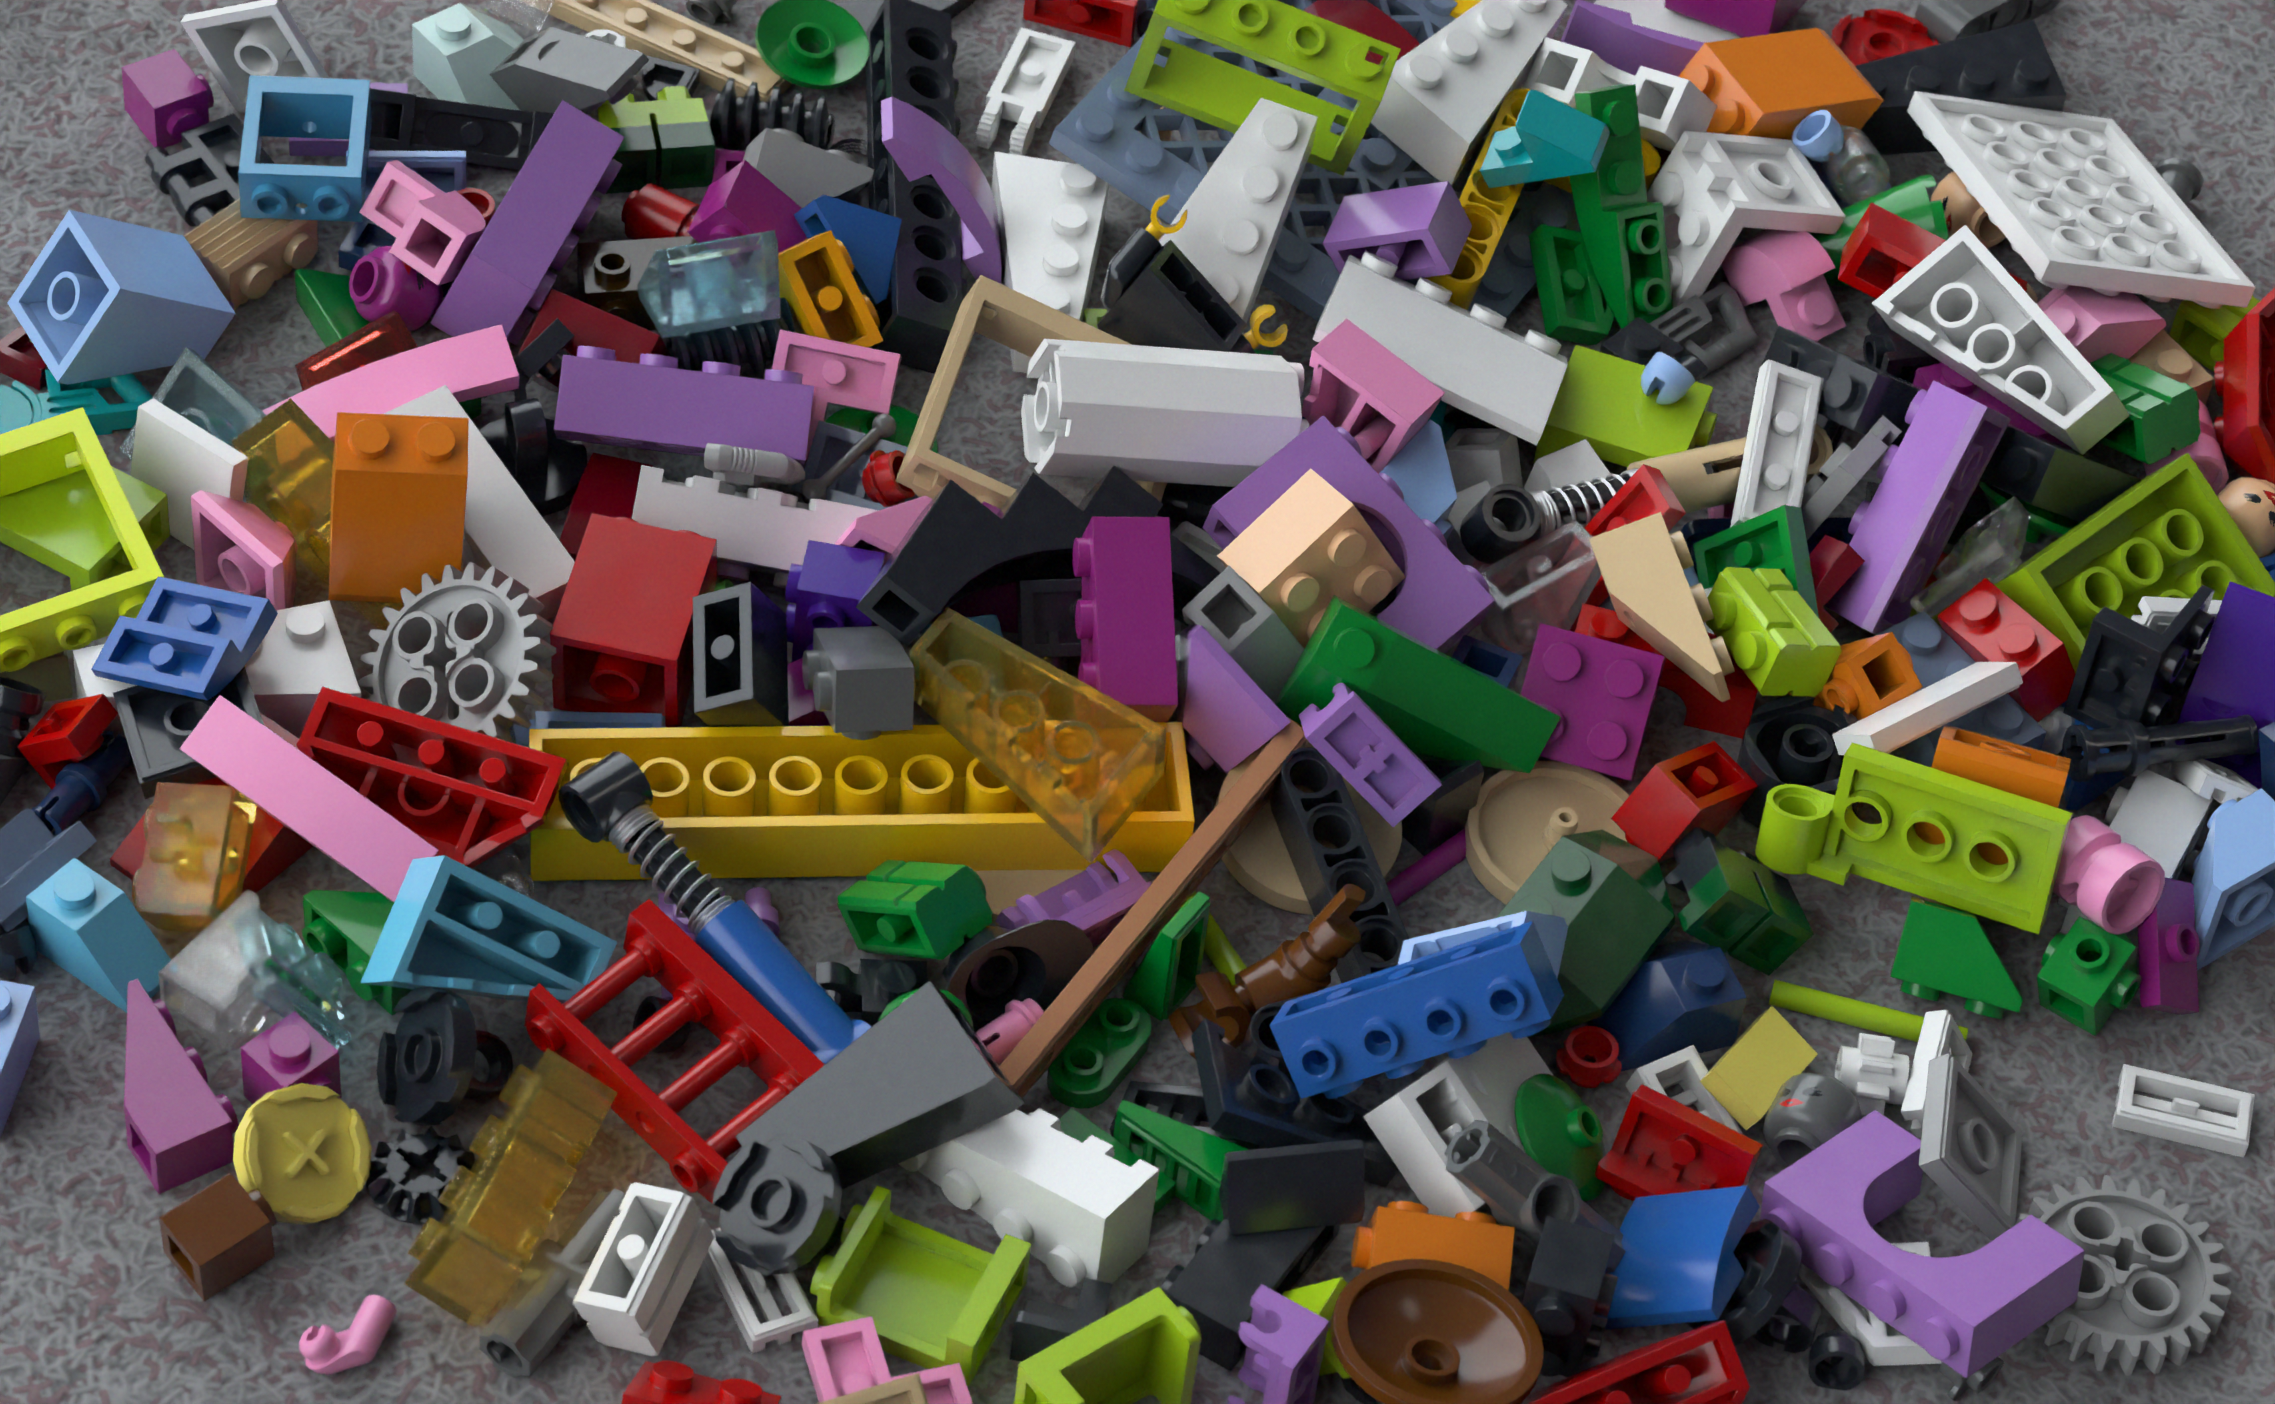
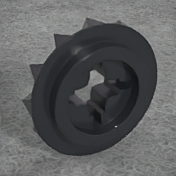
(415, 1199)

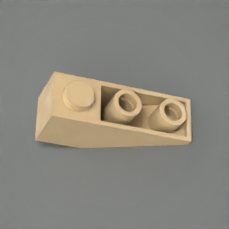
(1653, 598)

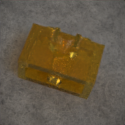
(192, 855)

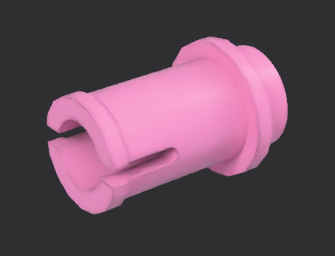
(1009, 1029)

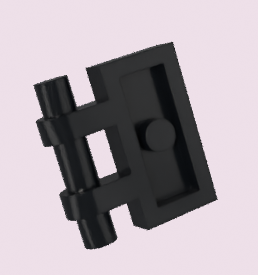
(206, 151)

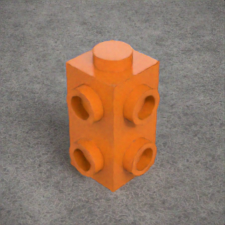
(1869, 677)
(1409, 1232)

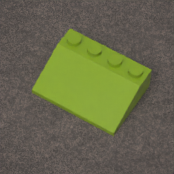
(2149, 541)

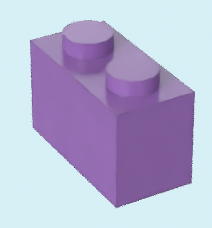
(1409, 226)

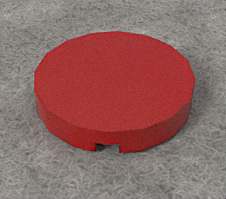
(1879, 25)

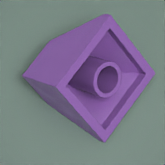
(1220, 704)

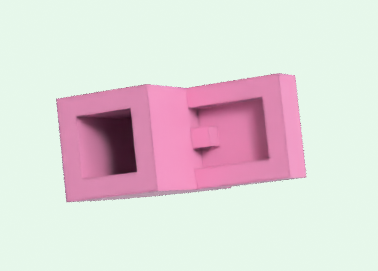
(430, 226)
(1788, 274)

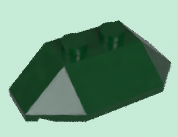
(1613, 914)

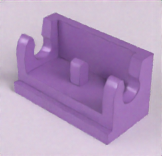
(1368, 755)
(1085, 900)
(1282, 1349)

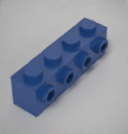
(1418, 1012)

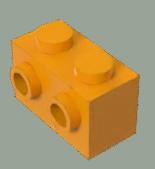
(824, 294)

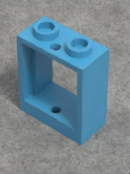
(305, 110)

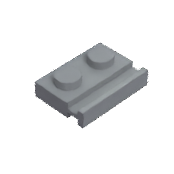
(1843, 472)

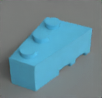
(481, 938)

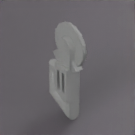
(750, 467)

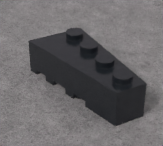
(1992, 66)

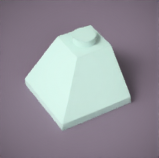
(459, 51)

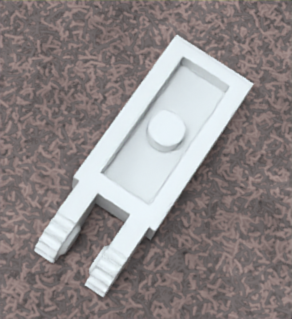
(1025, 88)

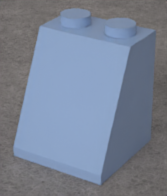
(117, 300)

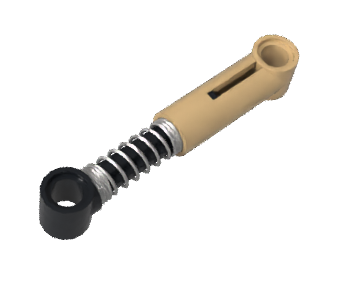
(1697, 477)

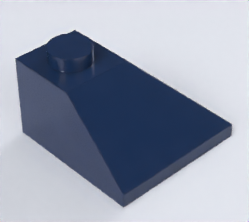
(1675, 1001)

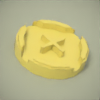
(303, 1153)

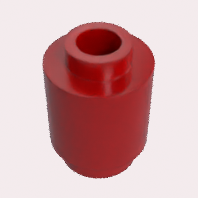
(657, 214)

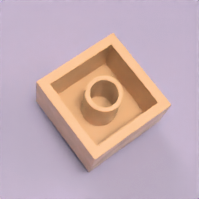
(1307, 552)

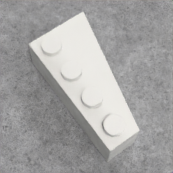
(1245, 202)
(1992, 333)
(752, 529)
(284, 672)

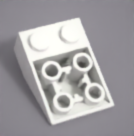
(1427, 1113)

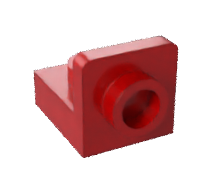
(67, 735)

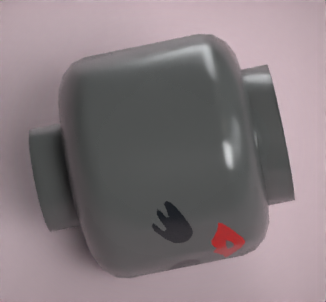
(1808, 1114)

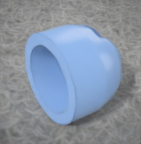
(1818, 136)
(1668, 377)

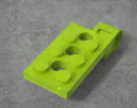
(1824, 838)

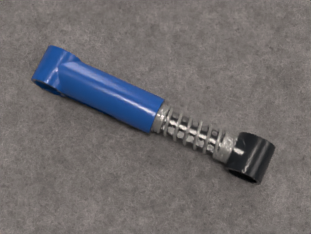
(613, 805)

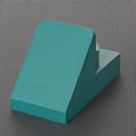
(1544, 144)

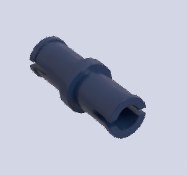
(84, 784)

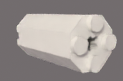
(1158, 411)

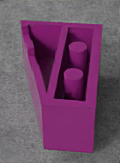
(1128, 613)

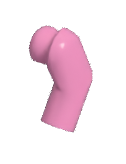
(335, 1352)

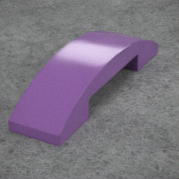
(1624, 44)
(927, 148)

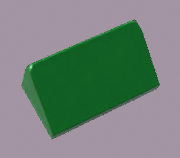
(328, 304)

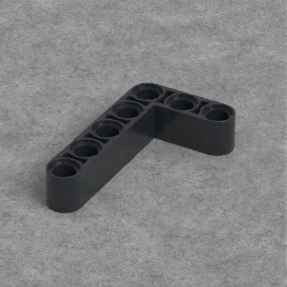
(1324, 871)

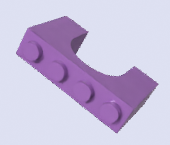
(1437, 596)
(1951, 1306)

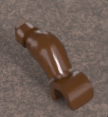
(1288, 972)

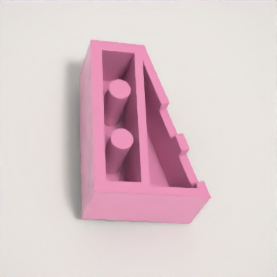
(1368, 393)

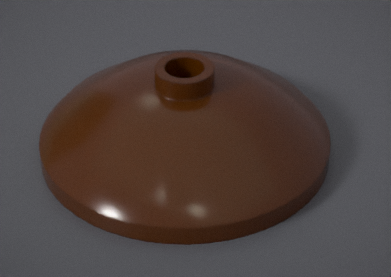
(1435, 1336)

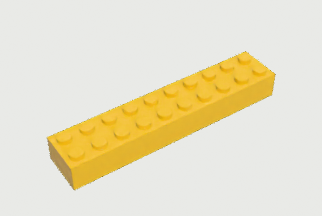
(836, 804)

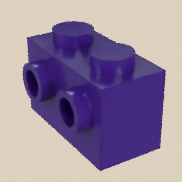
(828, 591)

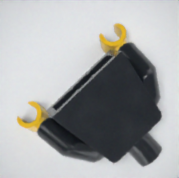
(1166, 302)

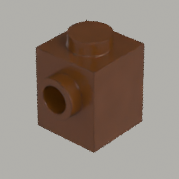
(219, 1235)

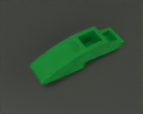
(1617, 223)

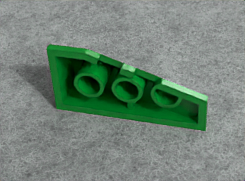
(1417, 692)

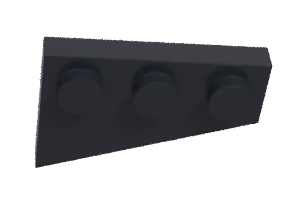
(1260, 1104)

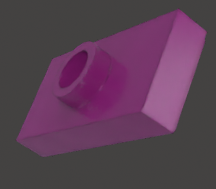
(2169, 952)

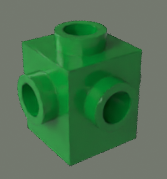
(2088, 975)

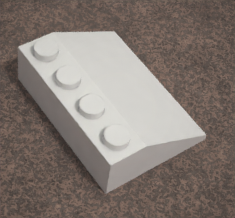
(1460, 351)

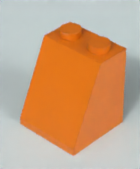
(1777, 80)
(395, 503)
(2000, 766)

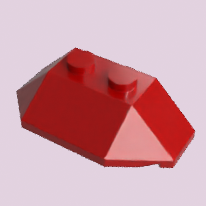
(2248, 393)
(437, 779)
(1678, 1370)

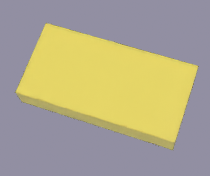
(1757, 1067)

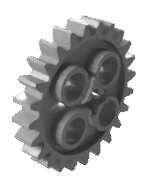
(462, 652)
(2144, 1276)

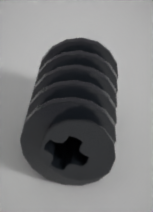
(745, 117)
(732, 344)

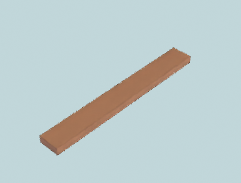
(1150, 914)

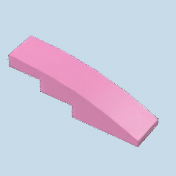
(467, 364)
(305, 797)

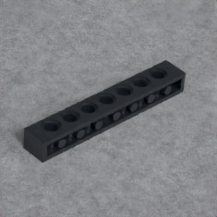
(914, 62)

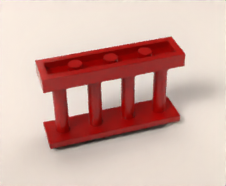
(700, 994)

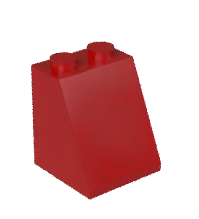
(630, 619)

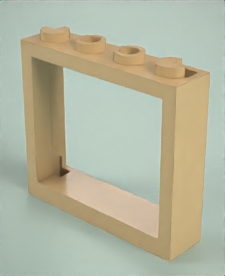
(1016, 323)

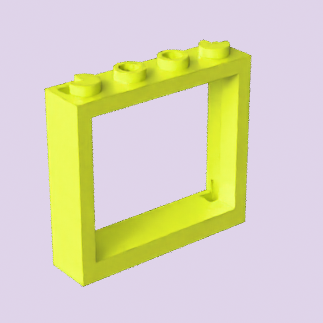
(88, 613)

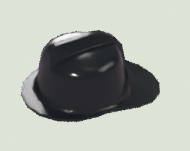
(1015, 965)

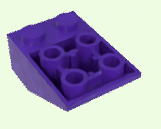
(2236, 673)

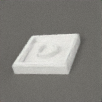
(182, 461)

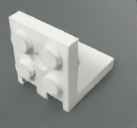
(1728, 183)

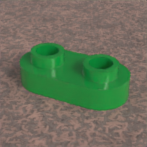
(1105, 1049)

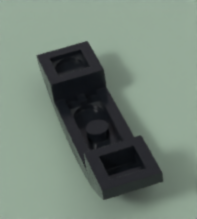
(486, 133)

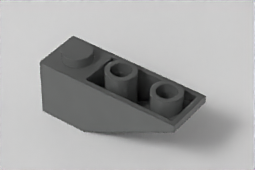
(567, 68)

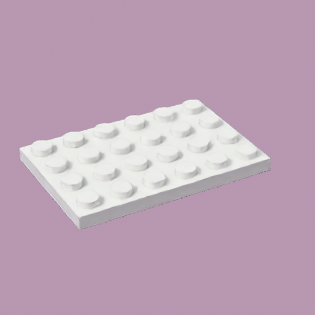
(2080, 201)

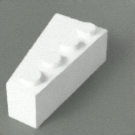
(1456, 81)
(1048, 231)
(500, 519)
(1051, 1191)

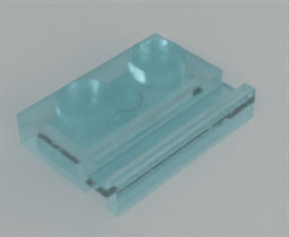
(292, 974)

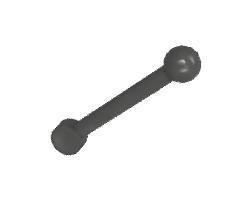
(882, 427)

